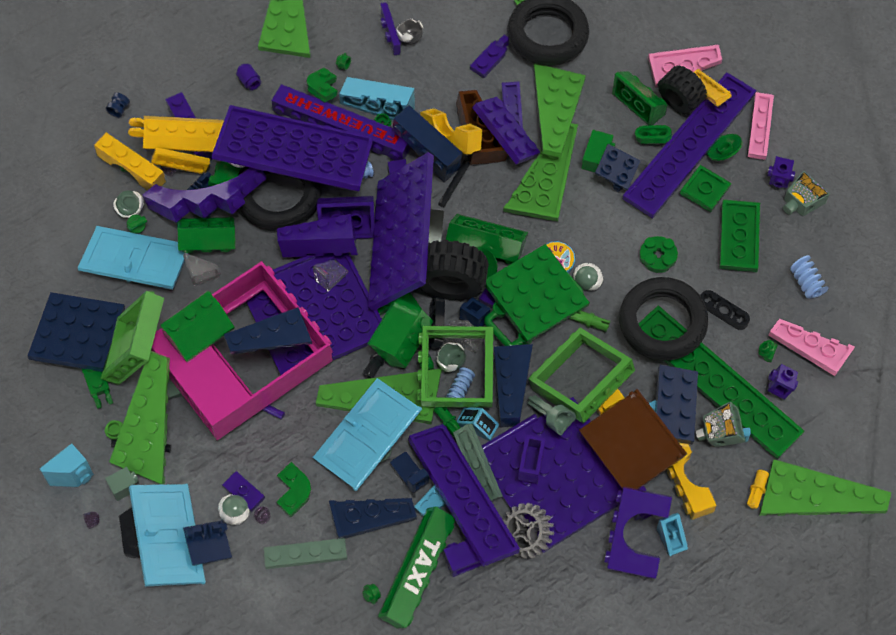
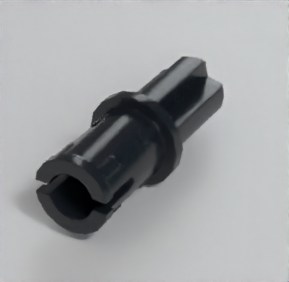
(373, 366)

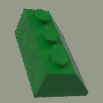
(638, 98)
(206, 234)
(197, 326)
(398, 333)

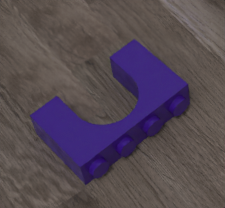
(621, 556)

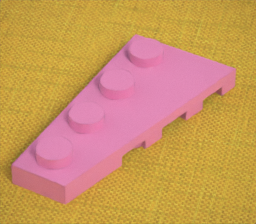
(692, 59)
(821, 351)

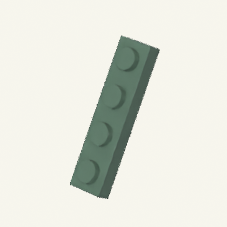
(476, 458)
(305, 553)

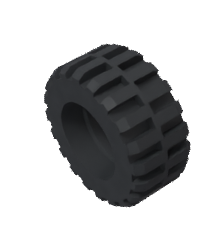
(455, 270)

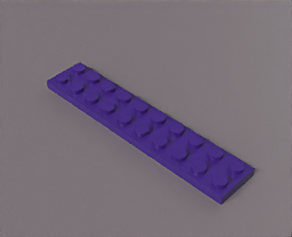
(687, 148)

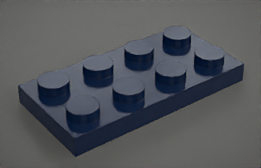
(677, 401)

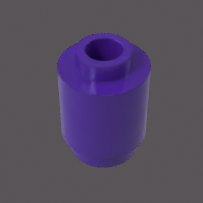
(248, 76)

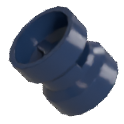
(117, 105)

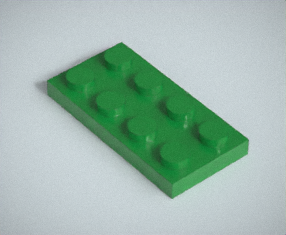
(740, 235)

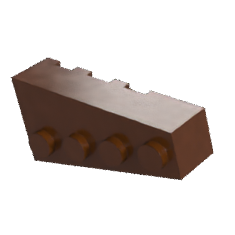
(491, 149)

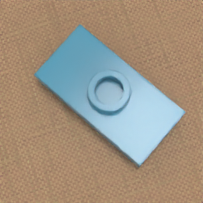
(431, 499)

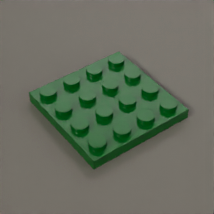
(536, 293)

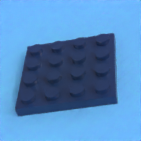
(75, 332)

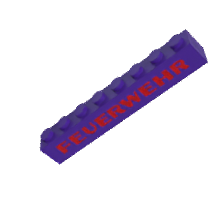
(313, 110)

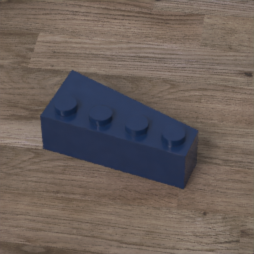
(425, 138)
(511, 378)

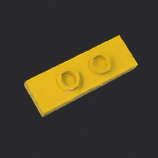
(715, 92)
(180, 160)

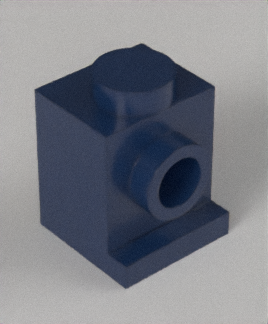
(474, 312)

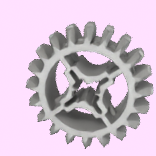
(536, 543)

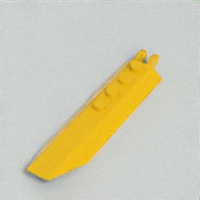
(177, 133)

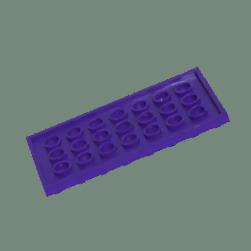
(293, 148)
(401, 232)

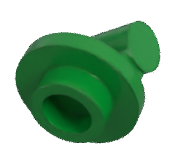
(136, 223)
(767, 350)

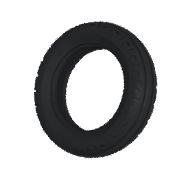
(545, 54)
(296, 215)
(656, 348)

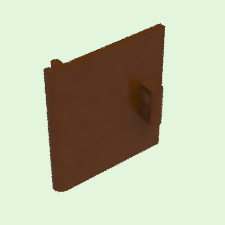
(633, 441)

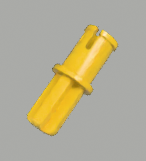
(757, 489)

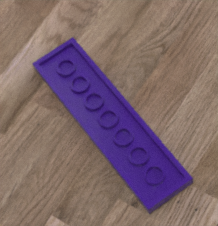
(464, 495)

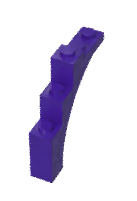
(226, 196)

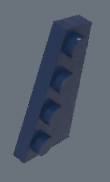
(360, 517)

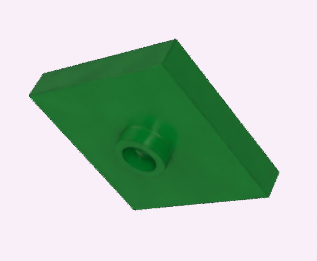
(705, 188)

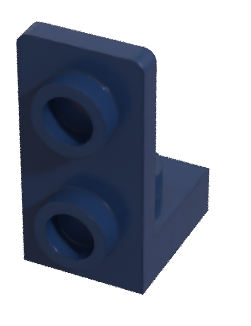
(409, 472)

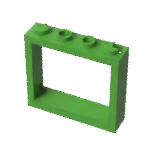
(455, 332)
(133, 338)
(600, 393)

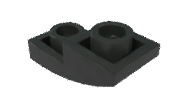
(436, 225)

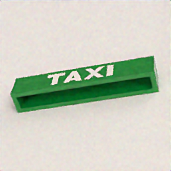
(417, 568)

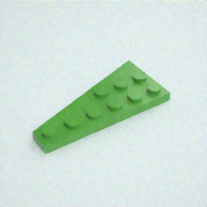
(285, 29)
(556, 102)
(544, 184)
(346, 394)
(145, 426)
(810, 492)

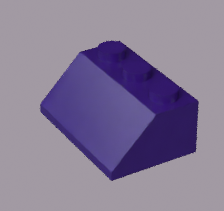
(359, 207)

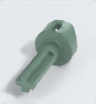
(557, 418)

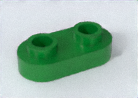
(653, 134)

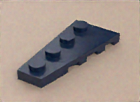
(277, 331)

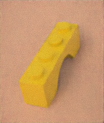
(465, 137)
(117, 153)
(697, 500)

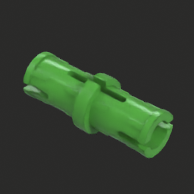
(591, 320)

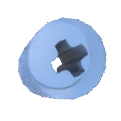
(806, 278)

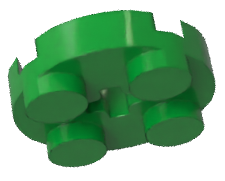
(660, 244)

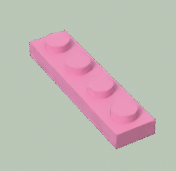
(760, 126)

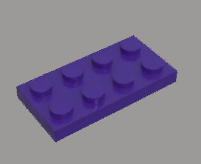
(506, 130)

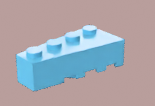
(376, 97)

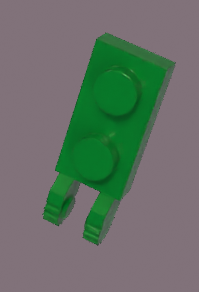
(97, 386)

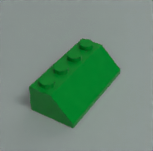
(499, 239)

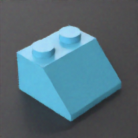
(67, 469)

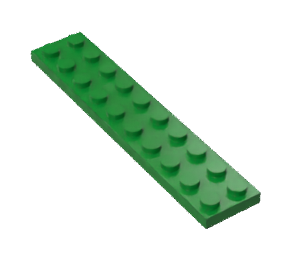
(724, 385)

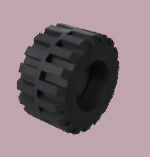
(682, 89)

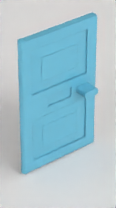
(133, 257)
(367, 434)
(159, 523)

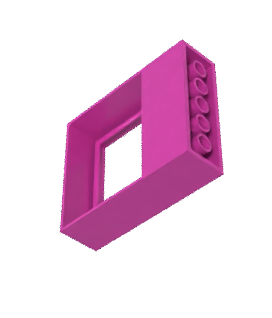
(211, 382)

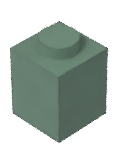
(120, 482)

